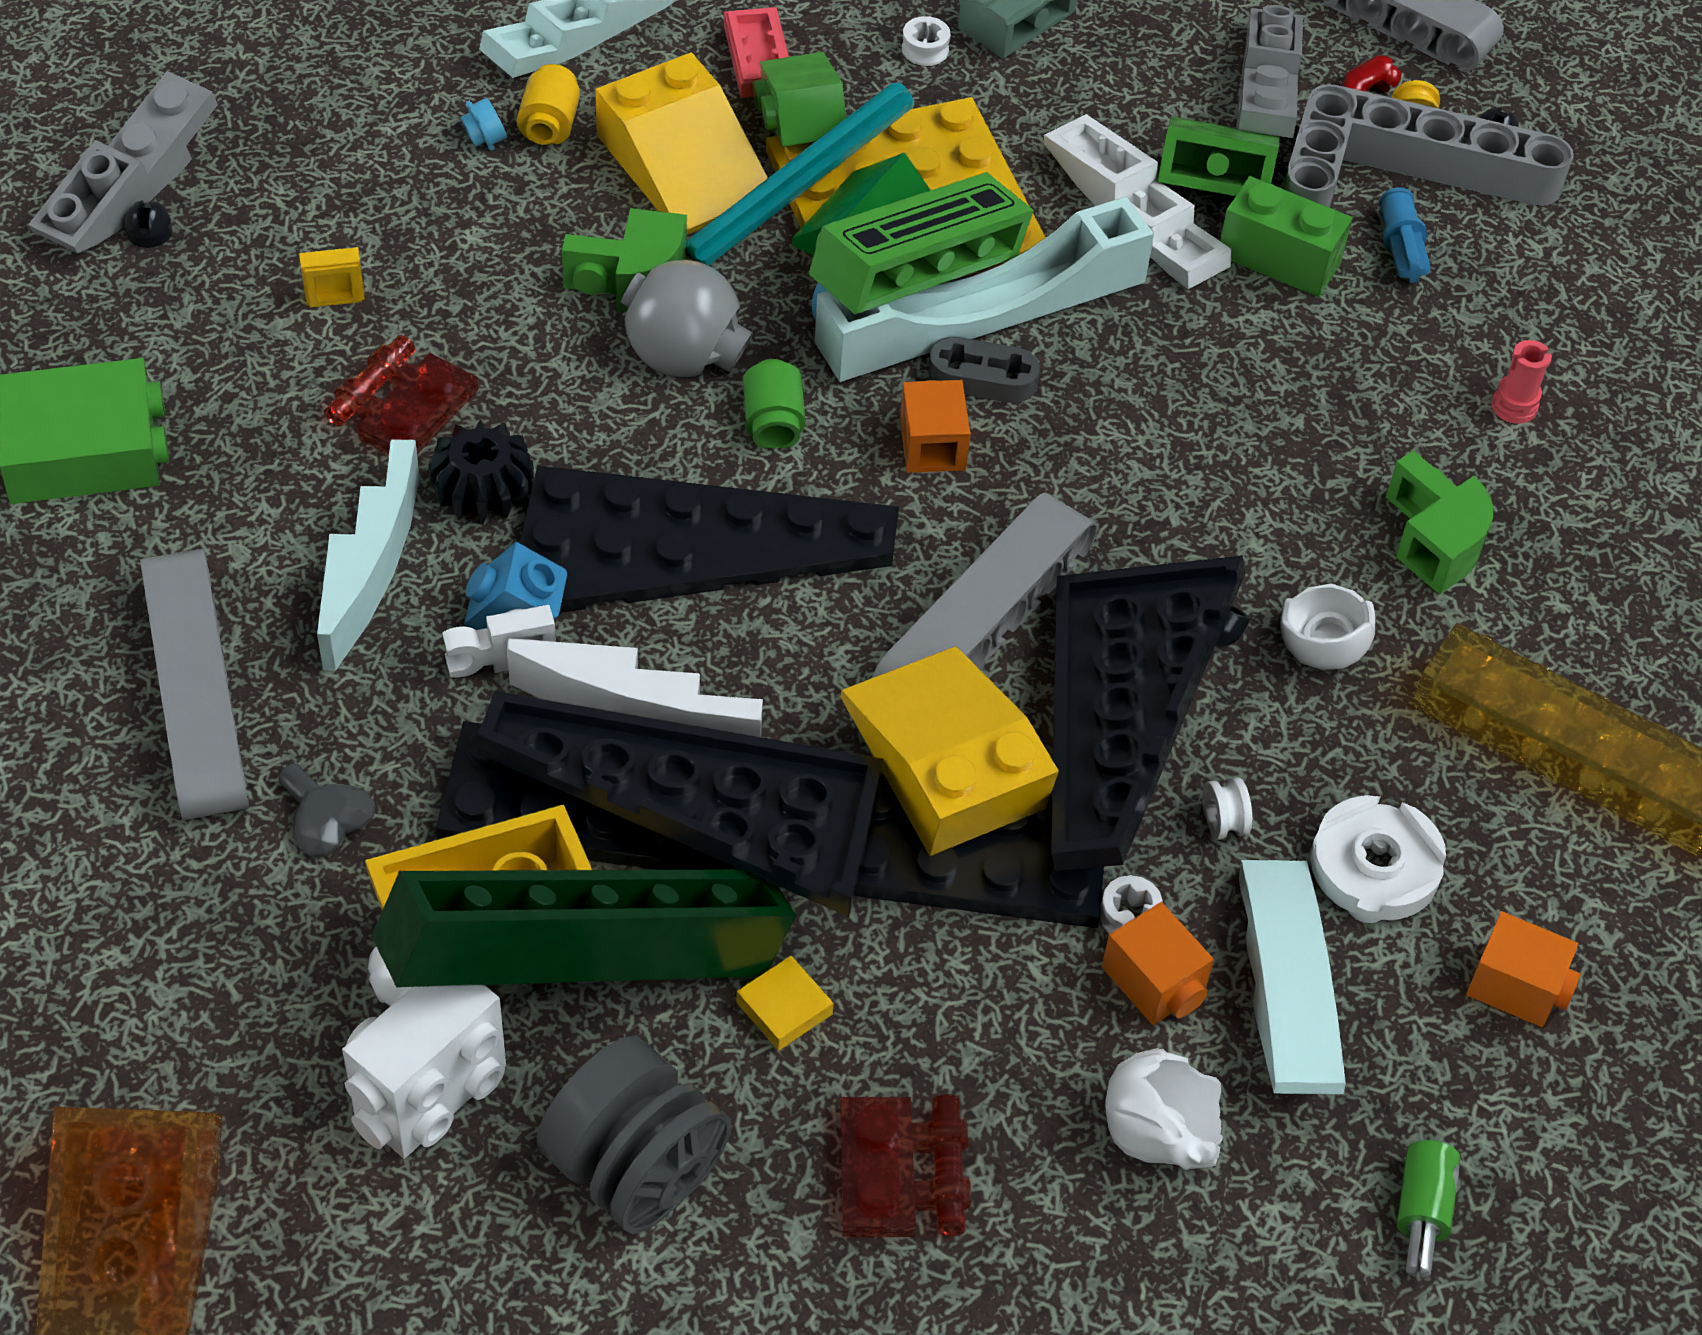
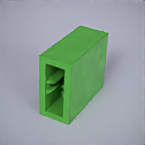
(80, 430)

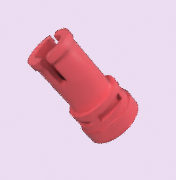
(1520, 390)

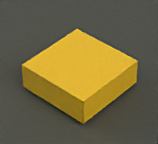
(332, 277)
(784, 1003)

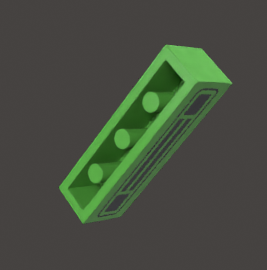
(919, 242)

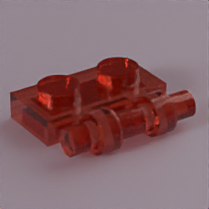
(415, 409)
(879, 1167)

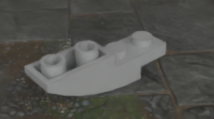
(1270, 72)
(130, 169)

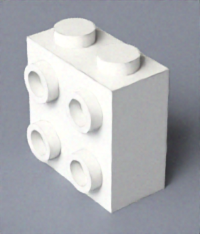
(423, 1063)

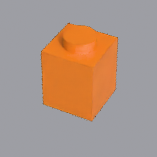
(934, 426)
(1158, 964)
(1525, 970)

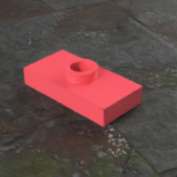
(752, 38)

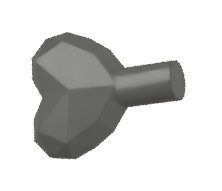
(325, 811)

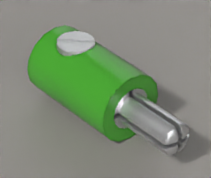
(1427, 1199)

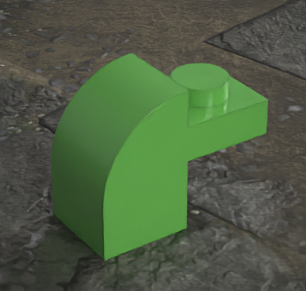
(610, 265)
(1444, 524)

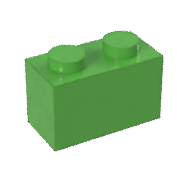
(799, 97)
(1215, 156)
(1285, 235)

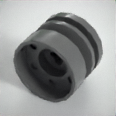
(633, 1133)

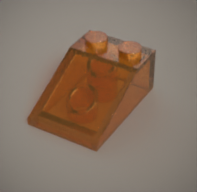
(126, 1220)

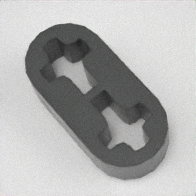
(986, 368)

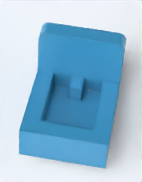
(512, 582)

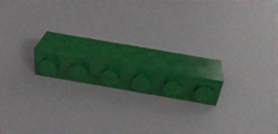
(578, 926)

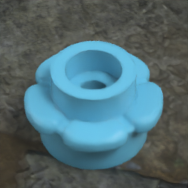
(483, 124)

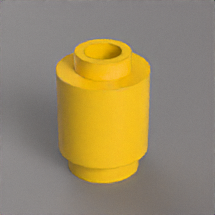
(548, 105)

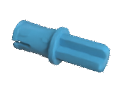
(1404, 234)

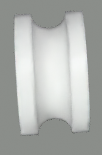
(924, 52)
(1227, 808)
(1136, 891)

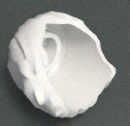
(1164, 1110)

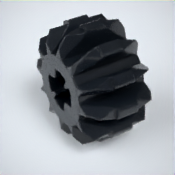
(481, 470)

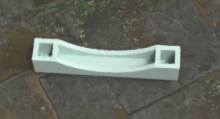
(1080, 261)

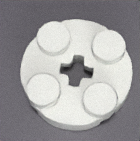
(1370, 890)

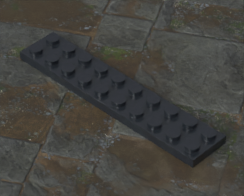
(993, 874)

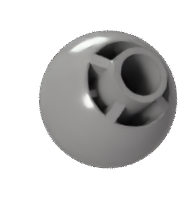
(684, 319)

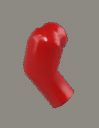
(1375, 71)

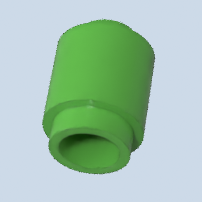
(774, 403)

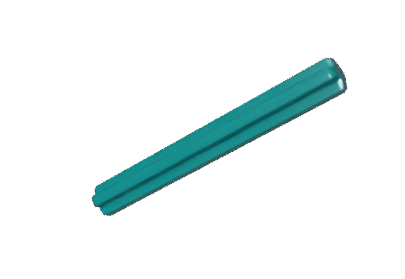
(799, 174)

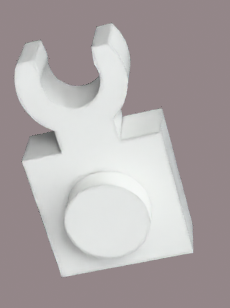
(472, 649)

